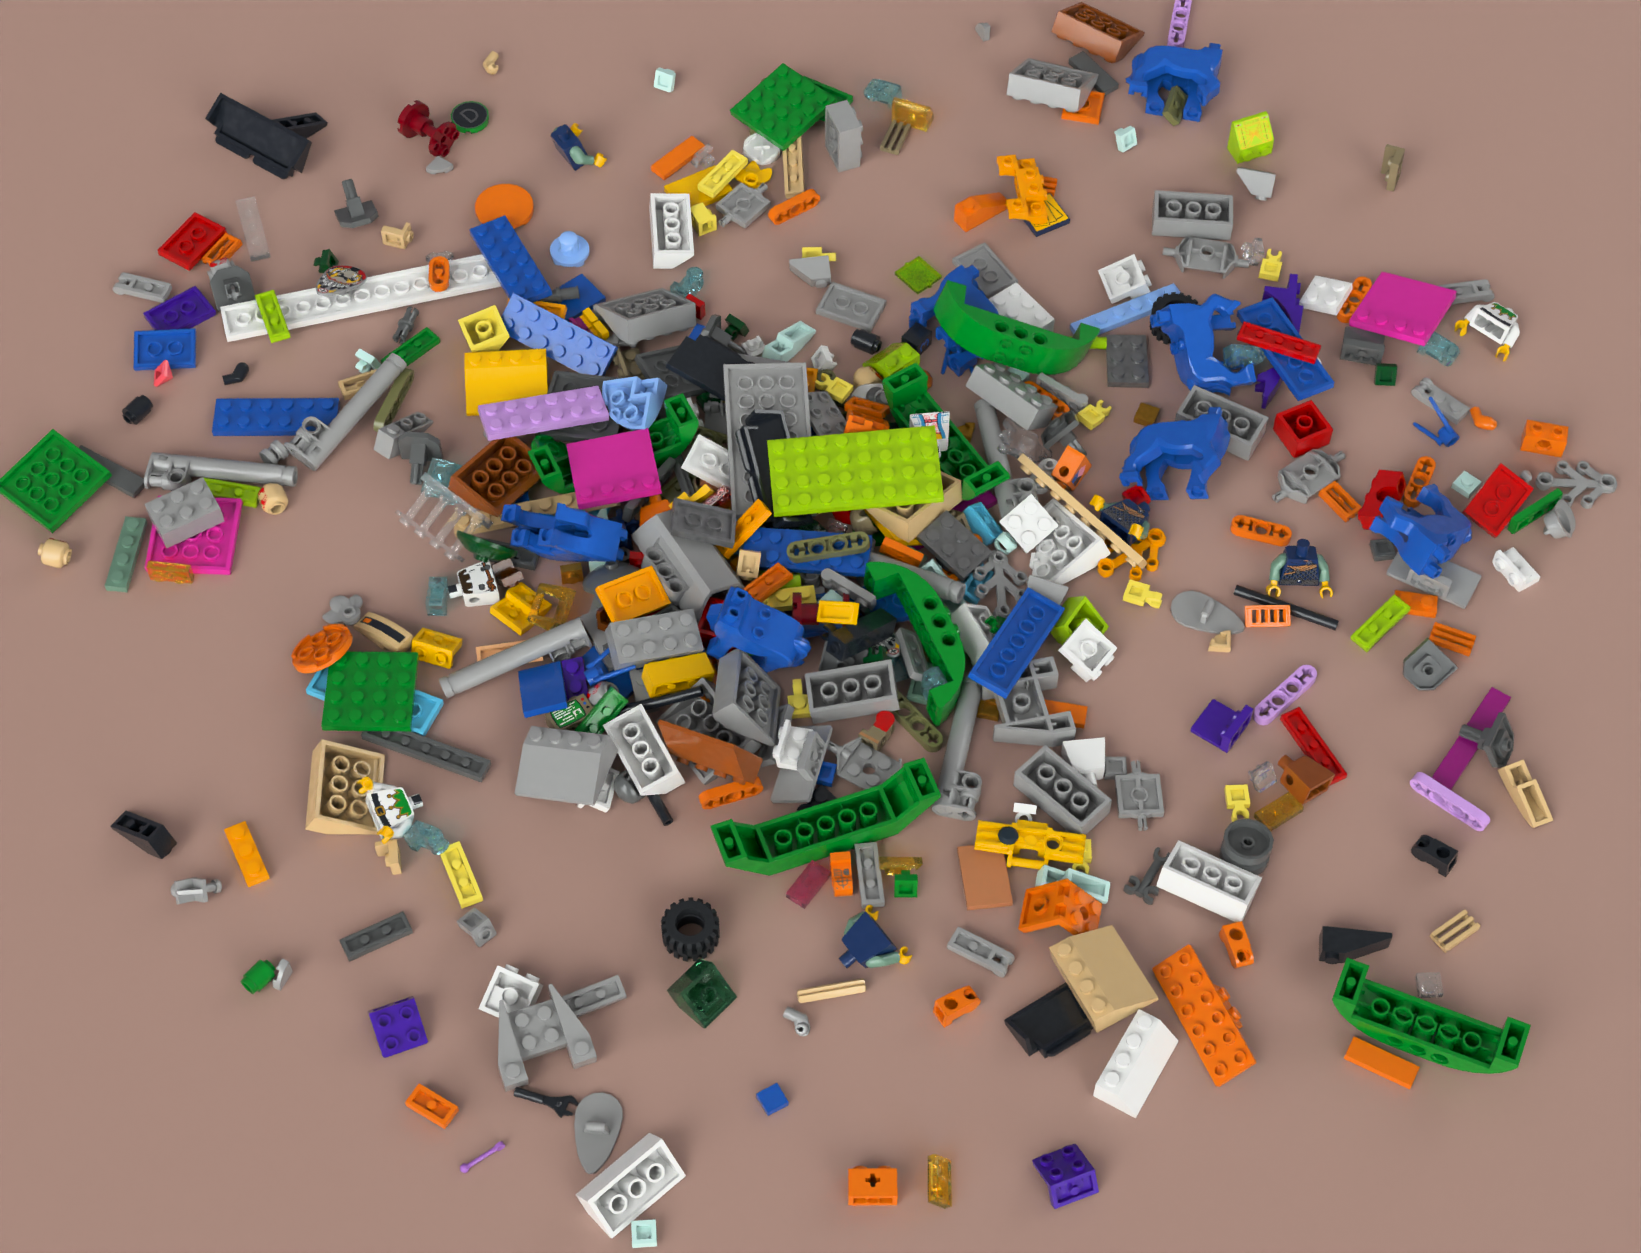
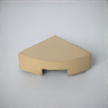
(1221, 642)

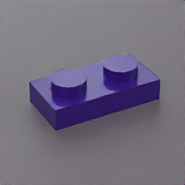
(574, 677)

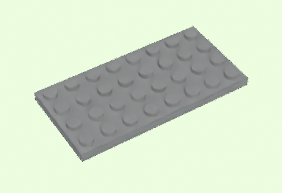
(761, 388)

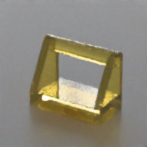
(912, 113)
(565, 596)

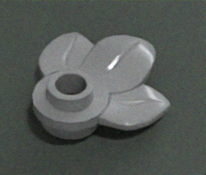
(344, 610)

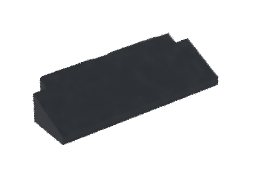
(253, 134)
(703, 363)
(753, 448)
(1050, 1023)

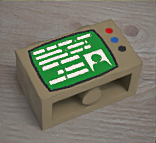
(569, 717)

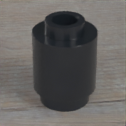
(866, 341)
(137, 409)

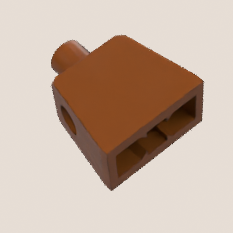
(1304, 778)

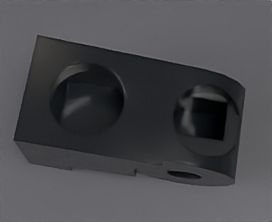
(1435, 853)

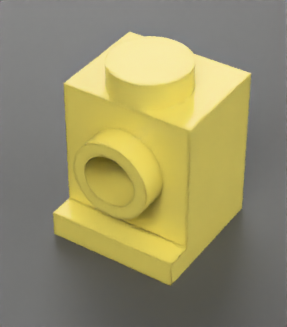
(702, 219)

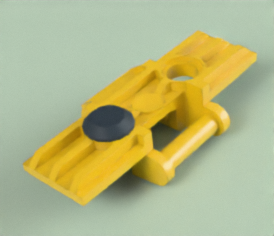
(1029, 835)

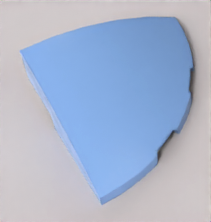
(634, 401)

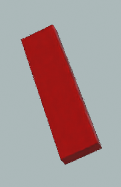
(1278, 342)
(1311, 742)

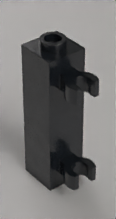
(853, 639)

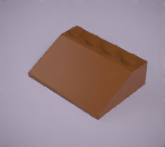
(1096, 31)
(495, 476)
(710, 753)

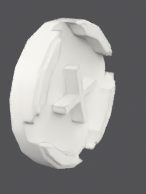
(760, 150)

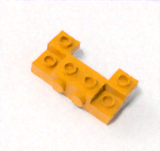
(1029, 189)

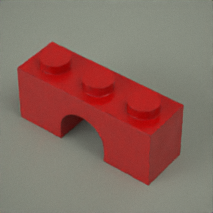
(1384, 484)

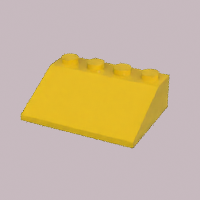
(504, 376)

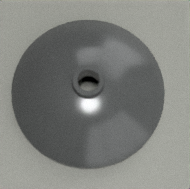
(606, 573)

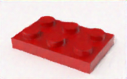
(191, 241)
(1497, 500)

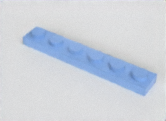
(1125, 312)

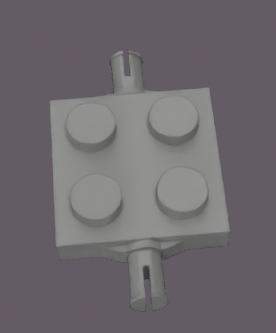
(743, 205)
(1139, 795)

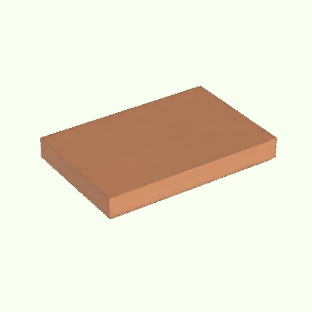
(984, 878)

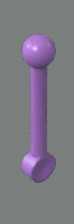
(464, 1168)

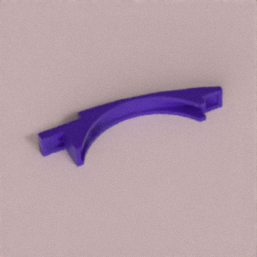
(1290, 306)

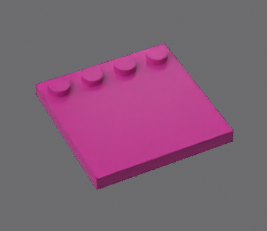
(1403, 308)
(613, 469)
(208, 551)

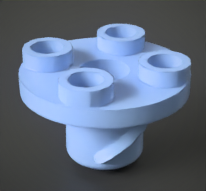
(569, 250)

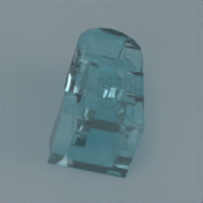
(882, 91)
(690, 283)
(1440, 349)
(1242, 354)
(437, 596)
(932, 678)
(427, 837)

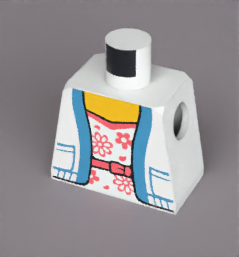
(941, 423)

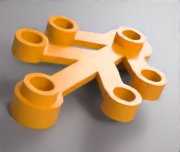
(1111, 565)

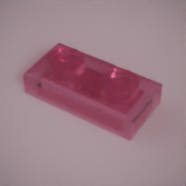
(808, 884)

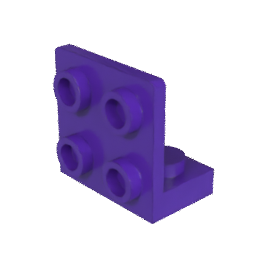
(1221, 724)
(398, 1027)
(1067, 1175)

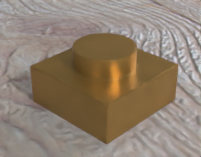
(571, 573)

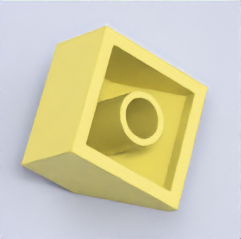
(484, 330)

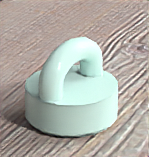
(1007, 541)

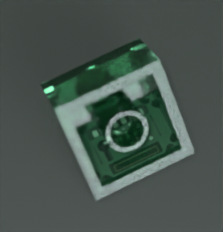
(702, 992)

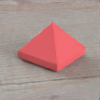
(162, 373)

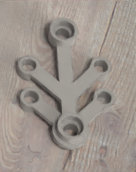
(1578, 482)
(999, 562)

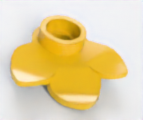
(753, 176)

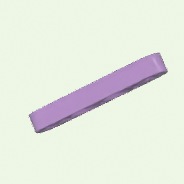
(1179, 22)
(1287, 696)
(1449, 801)

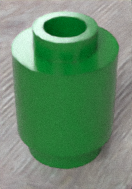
(258, 976)

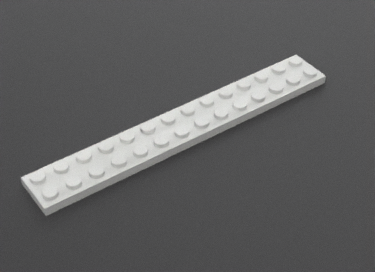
(375, 295)

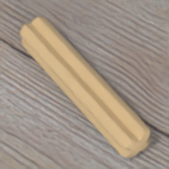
(831, 990)

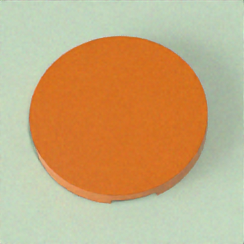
(505, 200)
(322, 648)

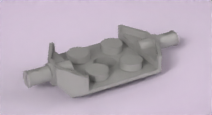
(1221, 260)
(1299, 485)
(856, 756)

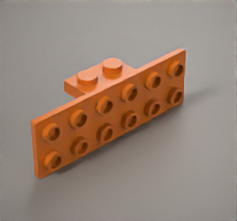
(1205, 1015)

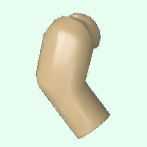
(489, 63)

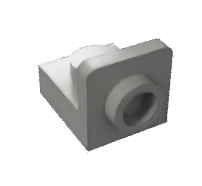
(477, 926)

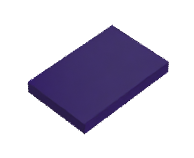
(181, 311)

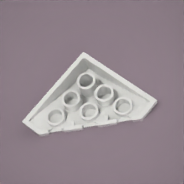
(1067, 549)

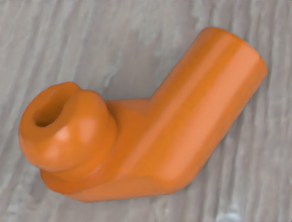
(1482, 421)

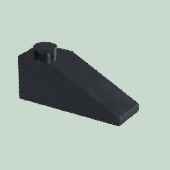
(304, 124)
(145, 834)
(1343, 943)

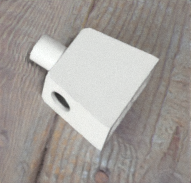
(1086, 757)

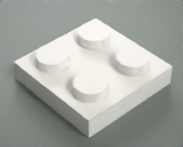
(1326, 295)
(1028, 523)

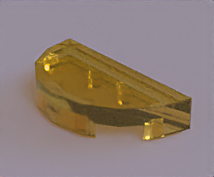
(894, 865)

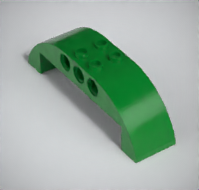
(1007, 339)
(908, 395)
(667, 435)
(932, 625)
(1427, 1027)

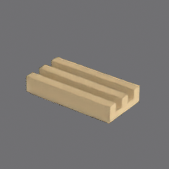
(358, 380)
(1467, 921)

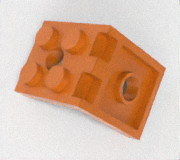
(863, 422)
(1063, 905)

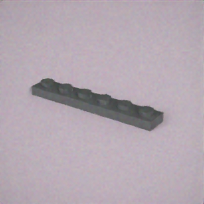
(431, 752)

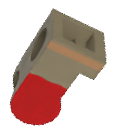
(880, 731)

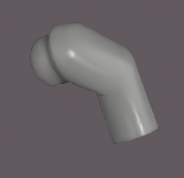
(800, 1021)

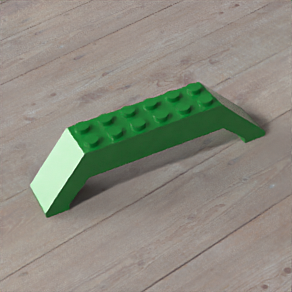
(830, 825)

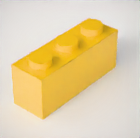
(676, 674)

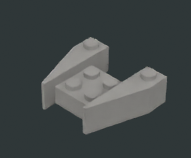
(1025, 712)
(538, 1032)

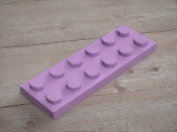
(543, 413)

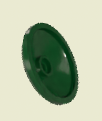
(485, 549)

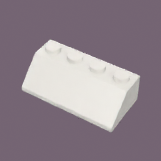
(670, 229)
(973, 629)
(643, 752)
(1208, 881)
(1136, 1064)
(631, 1184)

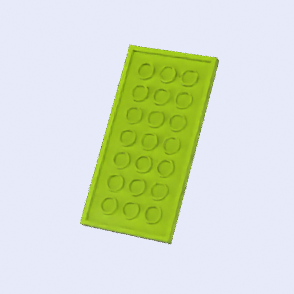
(855, 471)

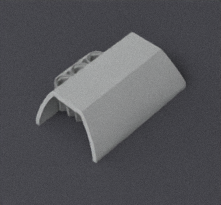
(685, 567)

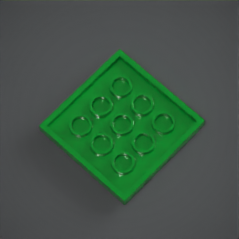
(782, 106)
(53, 480)
(371, 692)

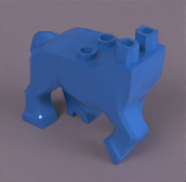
(1170, 66)
(923, 310)
(1193, 343)
(1181, 445)
(567, 536)
(1421, 538)
(756, 629)

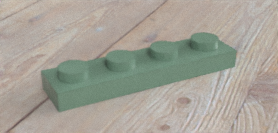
(126, 554)

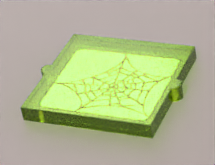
(918, 275)

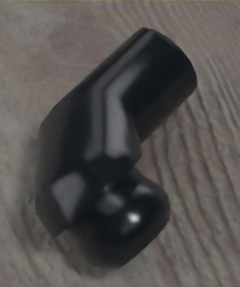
(238, 374)

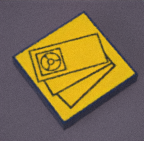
(1055, 219)

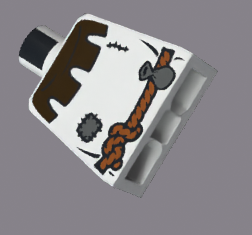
(476, 585)

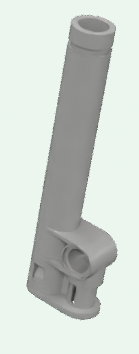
(316, 446)
(176, 470)
(1012, 491)
(944, 586)
(557, 642)
(953, 779)

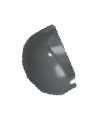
(626, 788)

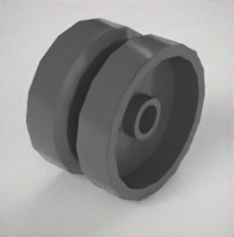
(1247, 845)

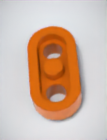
(439, 274)

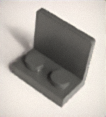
(1362, 346)

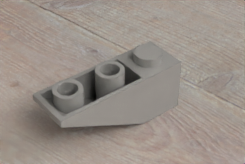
(388, 436)

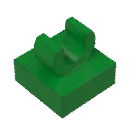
(905, 884)

